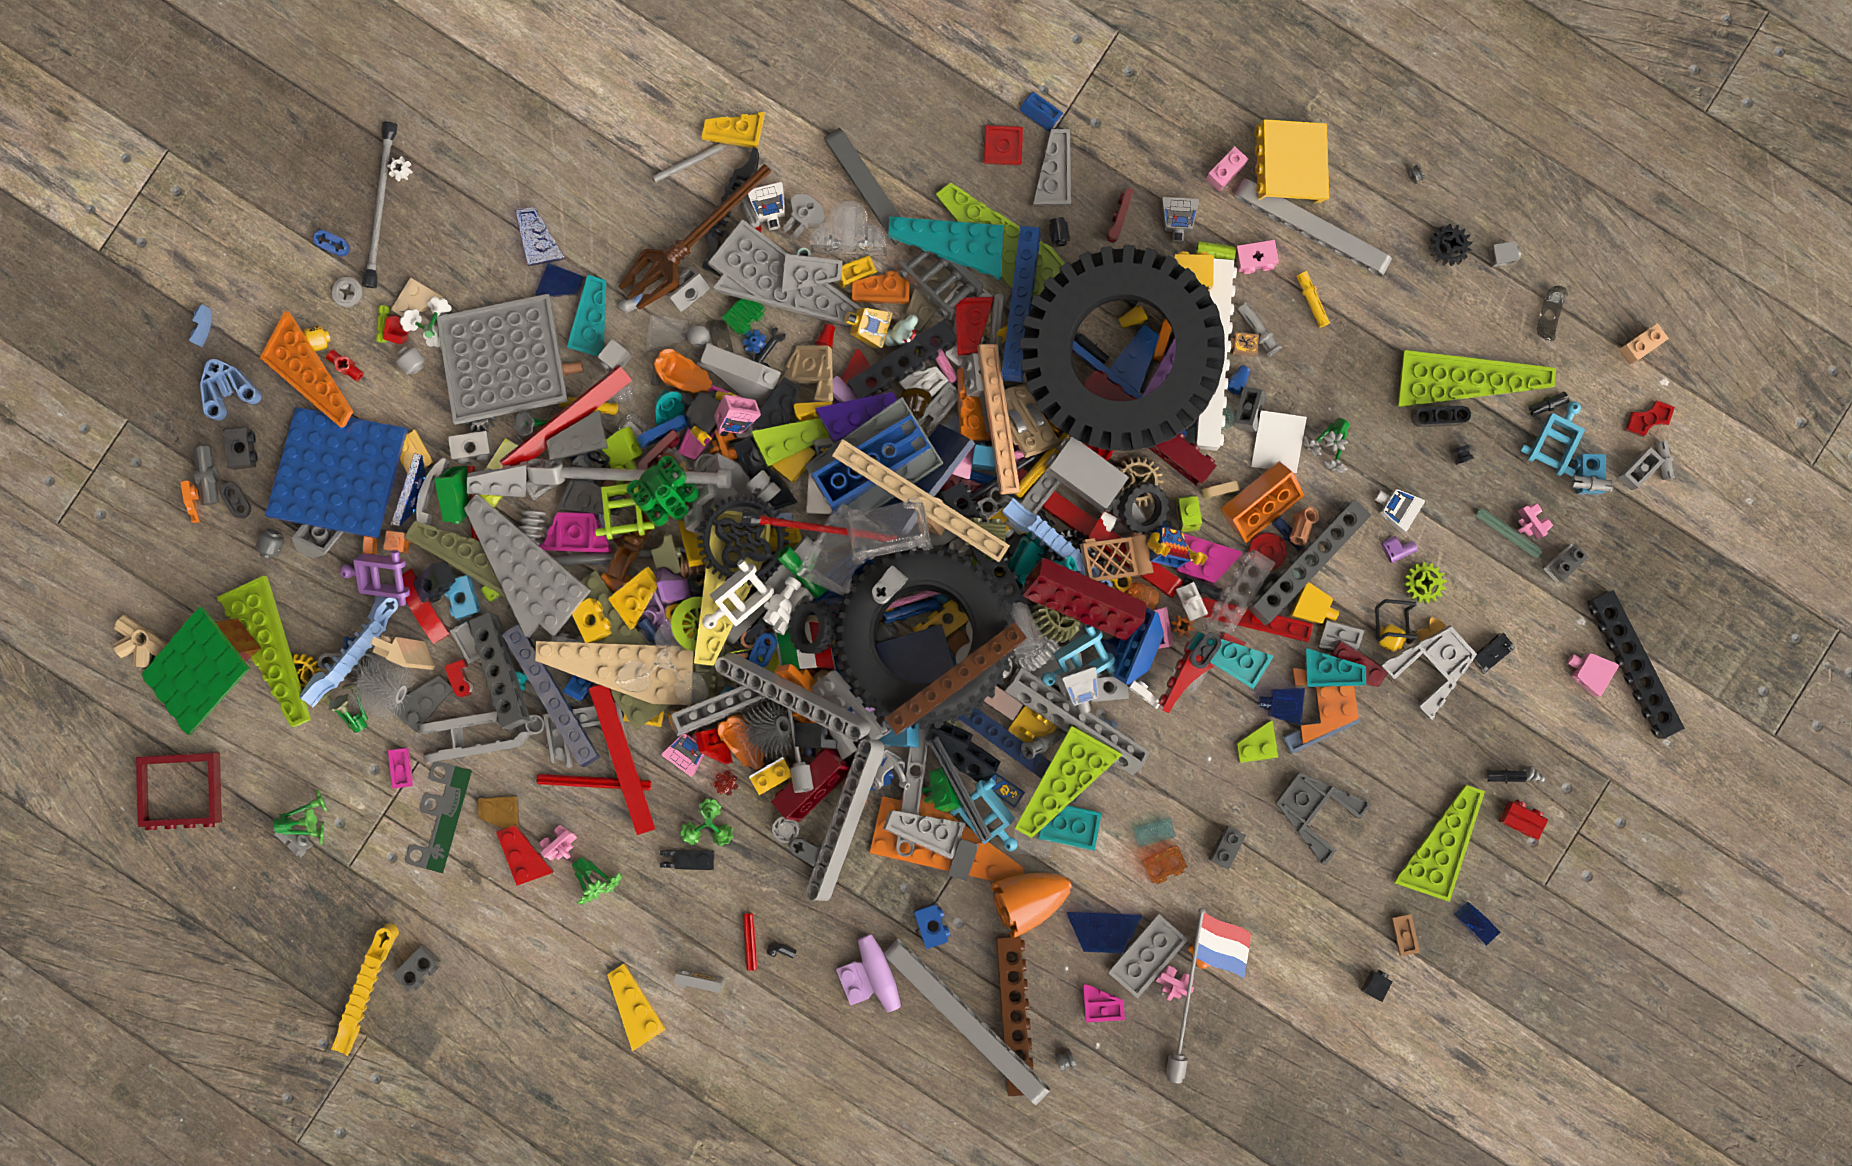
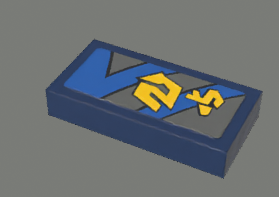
(1006, 790)

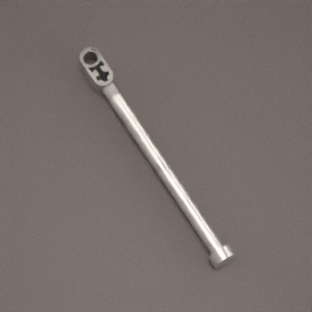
(553, 473)

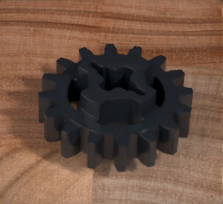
(1443, 244)

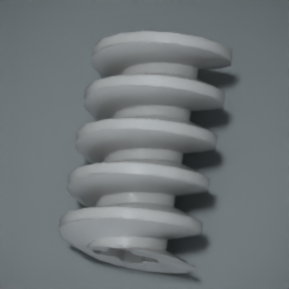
(531, 524)

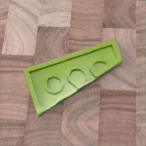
(785, 440)

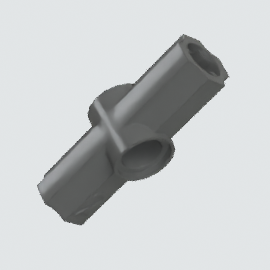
(206, 475)

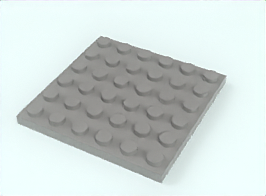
(502, 359)

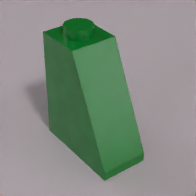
(452, 493)

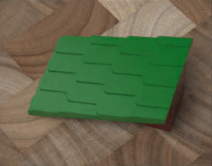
(200, 667)

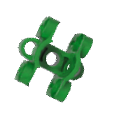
(663, 492)

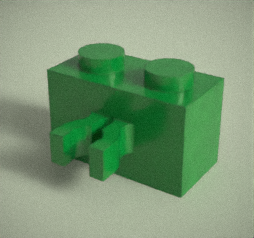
(942, 792)

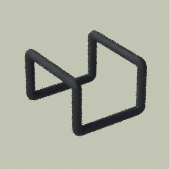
(1413, 637)

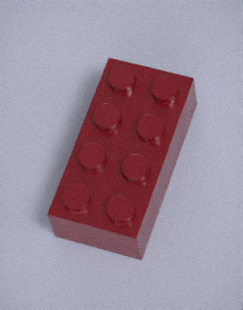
(827, 773)

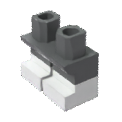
(1565, 563)

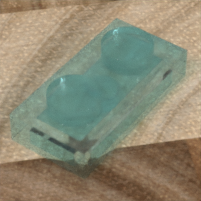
(1154, 832)

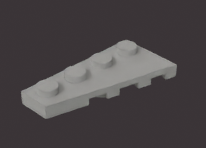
(929, 832)

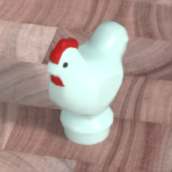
(902, 332)

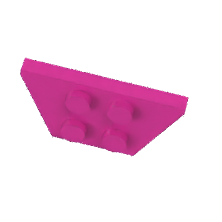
(575, 533)
(1217, 563)

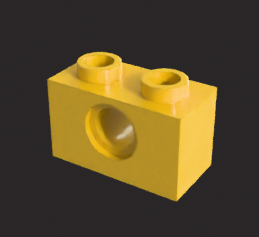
(582, 616)

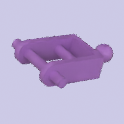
(371, 562)

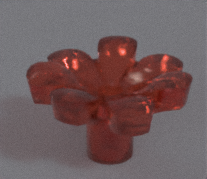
(729, 783)

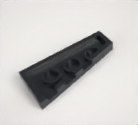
(753, 463)

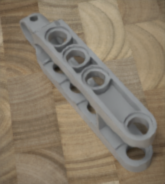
(459, 749)

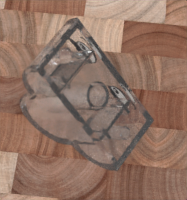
(848, 233)

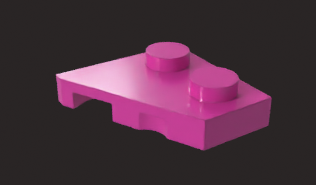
(1101, 1005)

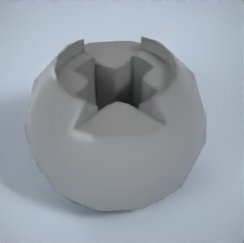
(698, 336)

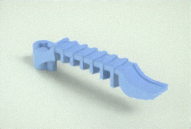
(1027, 521)
(321, 682)

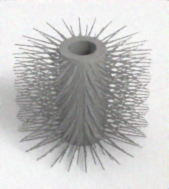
(381, 686)

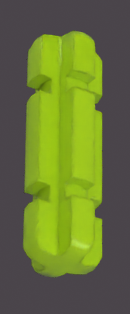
(383, 311)

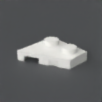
(929, 380)

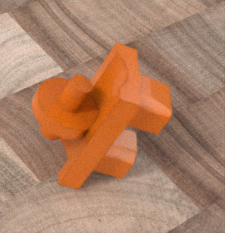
(724, 446)

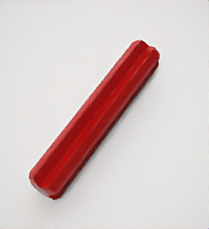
(749, 939)

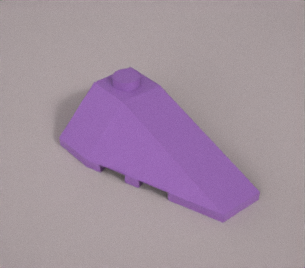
(672, 587)

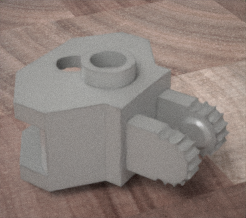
(803, 216)

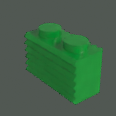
(743, 315)

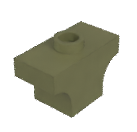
(667, 554)

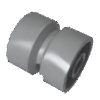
(762, 487)

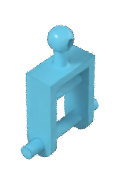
(1561, 467)
(1071, 650)
(999, 810)

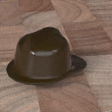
(917, 400)

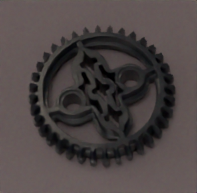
(735, 534)

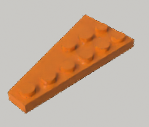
(297, 362)

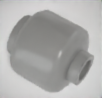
(410, 360)

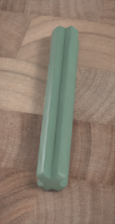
(1508, 532)

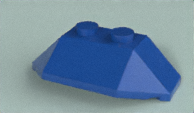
(1137, 653)

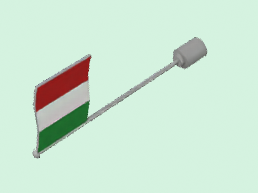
(788, 654)

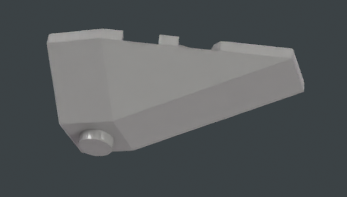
(741, 374)

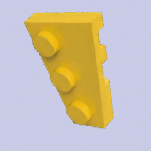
(737, 131)
(634, 597)

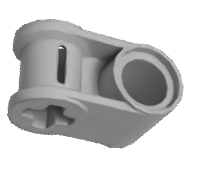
(890, 582)

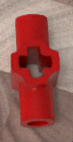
(351, 370)

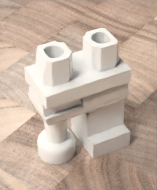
(783, 604)

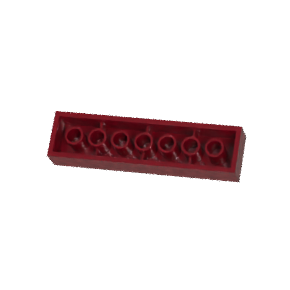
(1176, 452)

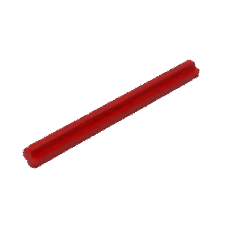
(583, 781)

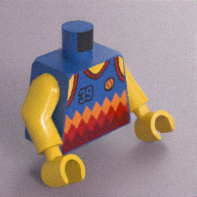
(1171, 549)

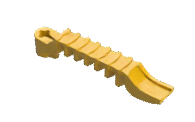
(363, 987)

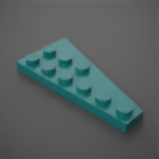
(959, 242)

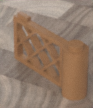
(1136, 556)

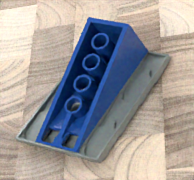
(889, 438)

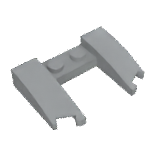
(558, 747)

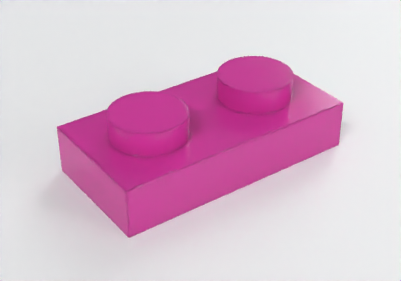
(400, 768)

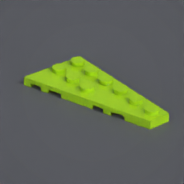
(1068, 775)
(1440, 856)

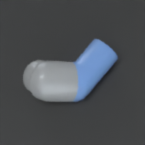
(629, 304)

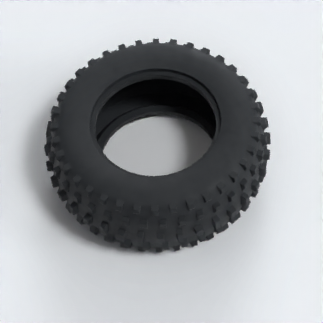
(926, 571)

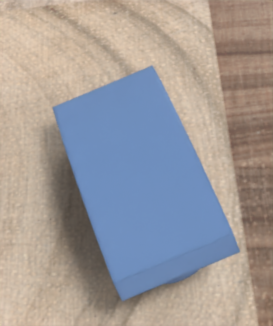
(203, 317)

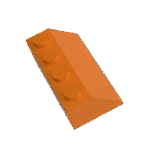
(1262, 501)

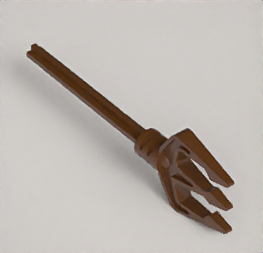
(666, 261)

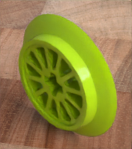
(678, 617)

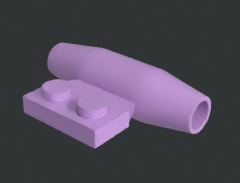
(870, 976)

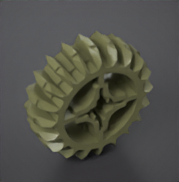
(1054, 624)

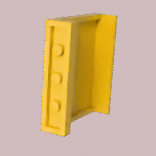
(1292, 160)

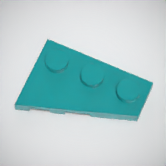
(1332, 671)

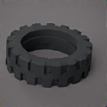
(1126, 503)
(797, 627)

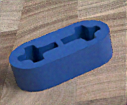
(333, 240)

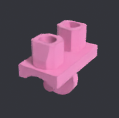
(1530, 522)
(560, 845)
(1172, 986)

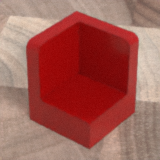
(393, 330)

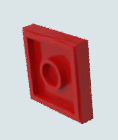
(1003, 145)

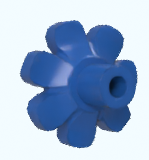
(754, 345)

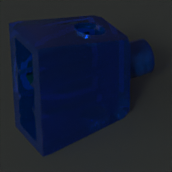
(1284, 704)

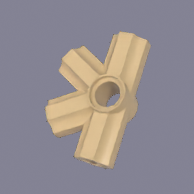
(133, 643)

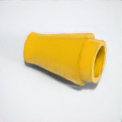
(1133, 317)

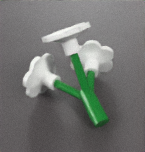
(412, 320)

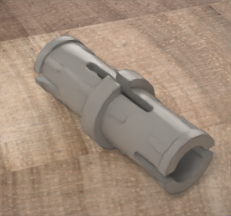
(1666, 466)
(1592, 483)

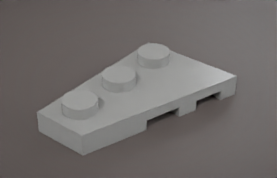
(808, 272)

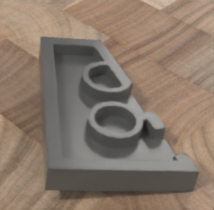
(423, 702)

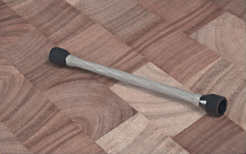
(388, 133)

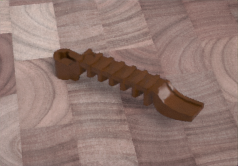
(630, 551)

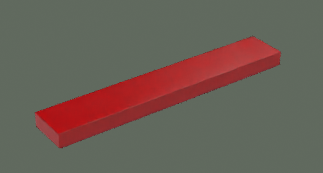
(1279, 625)

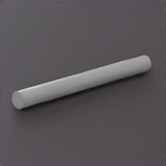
(688, 162)

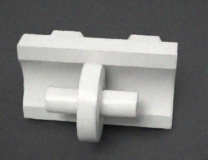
(1191, 602)

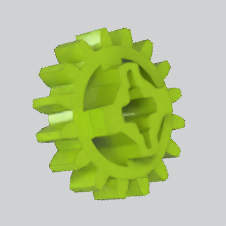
(1425, 591)

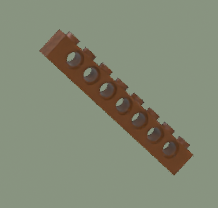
(956, 678)
(1004, 945)

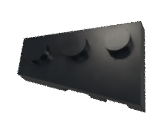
(778, 406)
(586, 498)

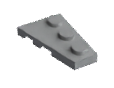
(499, 482)

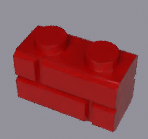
(1523, 820)

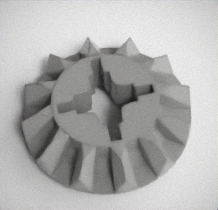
(344, 284)

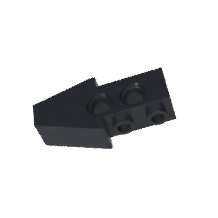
(964, 753)

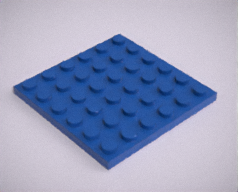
(336, 473)

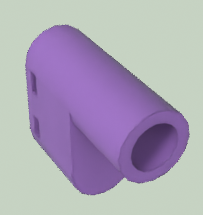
(1395, 551)

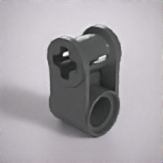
(809, 853)

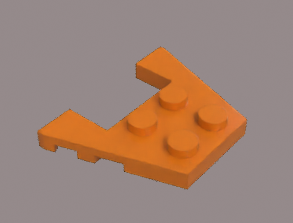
(1335, 707)

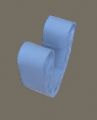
(210, 394)

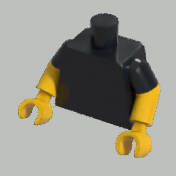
(701, 413)

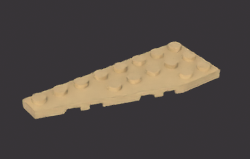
(604, 662)

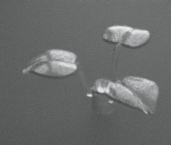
(635, 676)

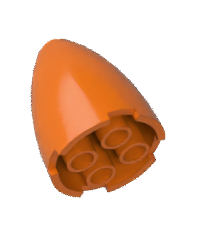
(1029, 899)

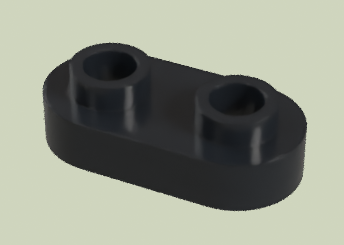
(236, 501)
(1205, 650)

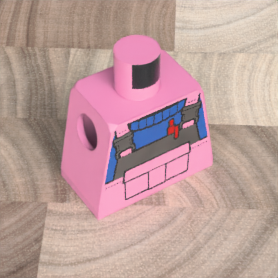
(735, 414)
(685, 753)

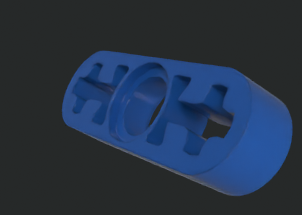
(659, 432)

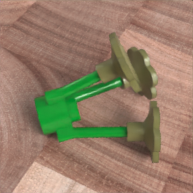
(355, 721)

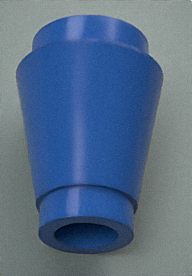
(1238, 380)

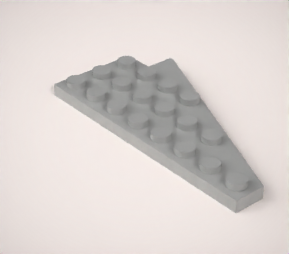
(754, 271)
(531, 579)

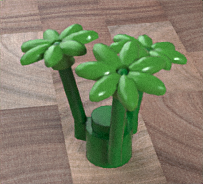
(583, 870)

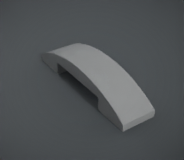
(426, 491)

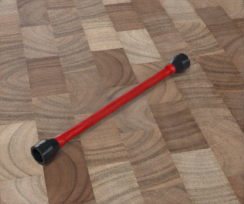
(752, 518)

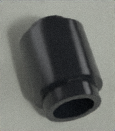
(1059, 231)

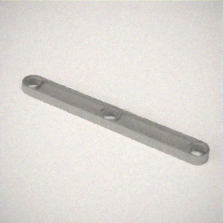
(912, 796)

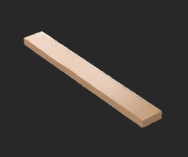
(998, 419)

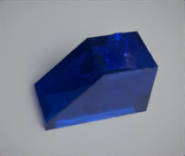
(1477, 923)

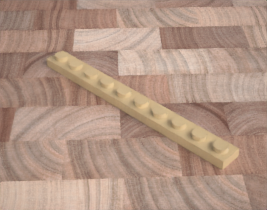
(934, 508)

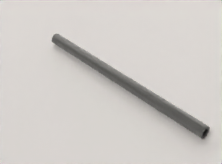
(601, 557)

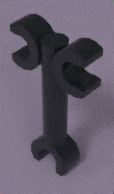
(769, 346)

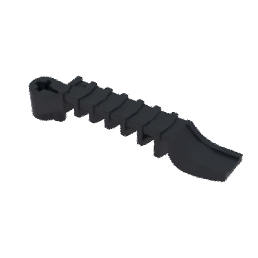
(743, 174)

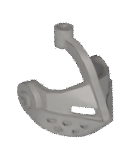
(892, 761)

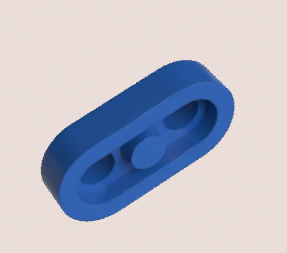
(763, 649)

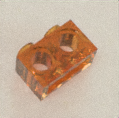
(1162, 859)

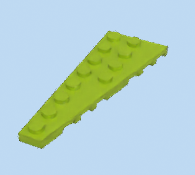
(1443, 378)
(258, 613)

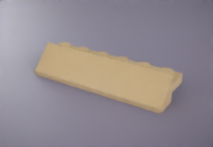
(404, 651)

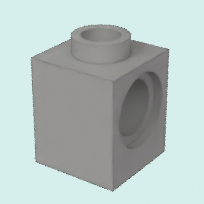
(1504, 254)

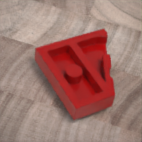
(711, 745)

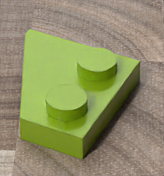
(1258, 745)

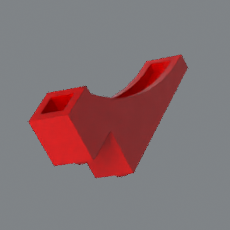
(1186, 674)

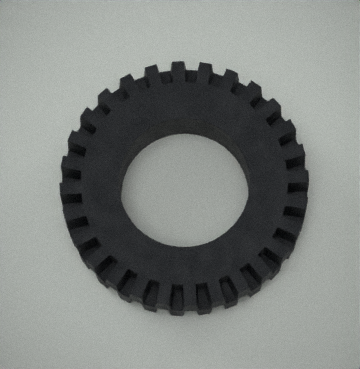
(1108, 278)

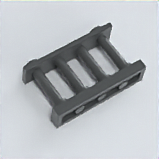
(958, 273)

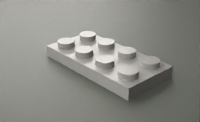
(1147, 955)

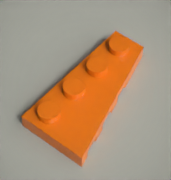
(970, 419)

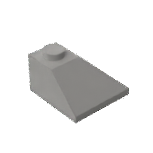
(314, 540)

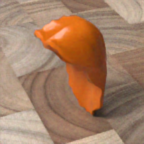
(681, 372)
(728, 735)

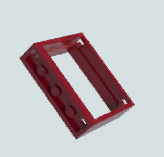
(214, 784)

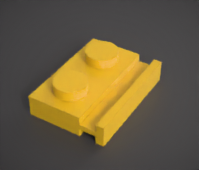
(412, 445)

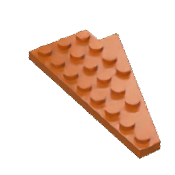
(988, 862)

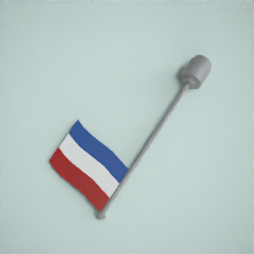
(1222, 947)

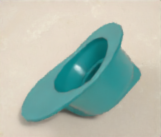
(668, 406)

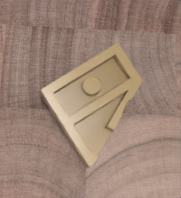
(413, 297)

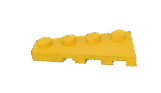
(635, 1010)

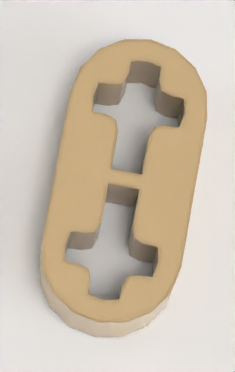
(1220, 490)

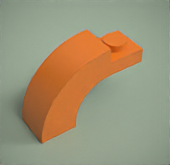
(799, 677)

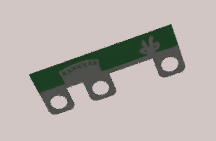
(447, 814)

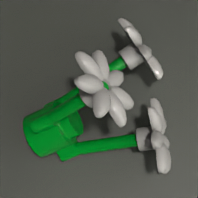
(1337, 438)

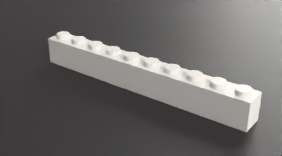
(1209, 423)

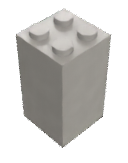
(1085, 473)

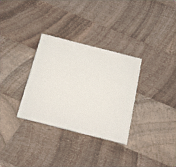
(1278, 440)

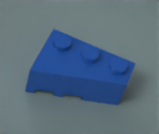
(1135, 358)

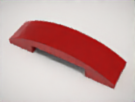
(424, 612)

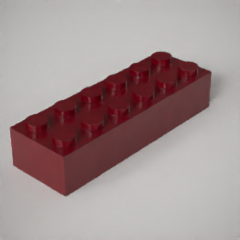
(1084, 599)

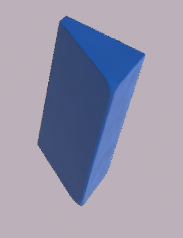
(1041, 111)

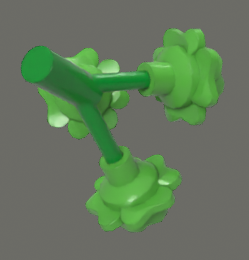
(709, 809)

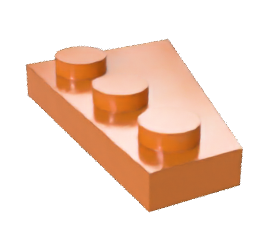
(881, 289)

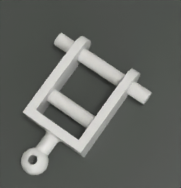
(727, 589)

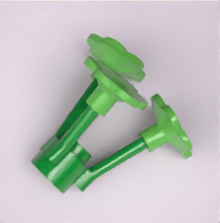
(283, 823)

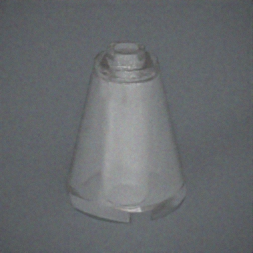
(1028, 625)

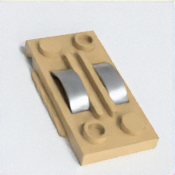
(1027, 422)

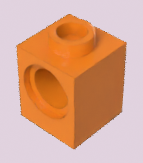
(396, 541)

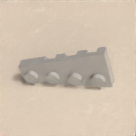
(1055, 175)

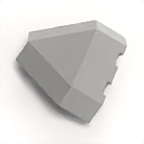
(711, 494)

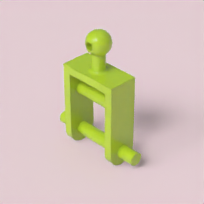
(620, 489)

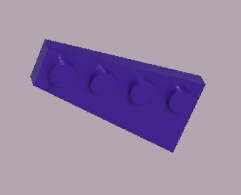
(847, 416)

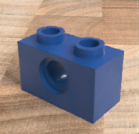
(932, 937)

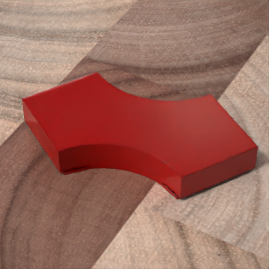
(1658, 414)

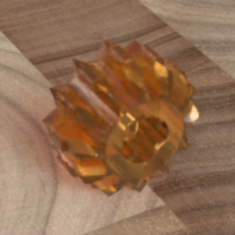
(1145, 594)

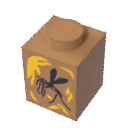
(1244, 344)

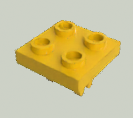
(1030, 725)

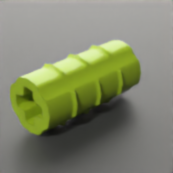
(1218, 250)

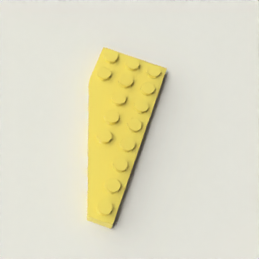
(712, 640)

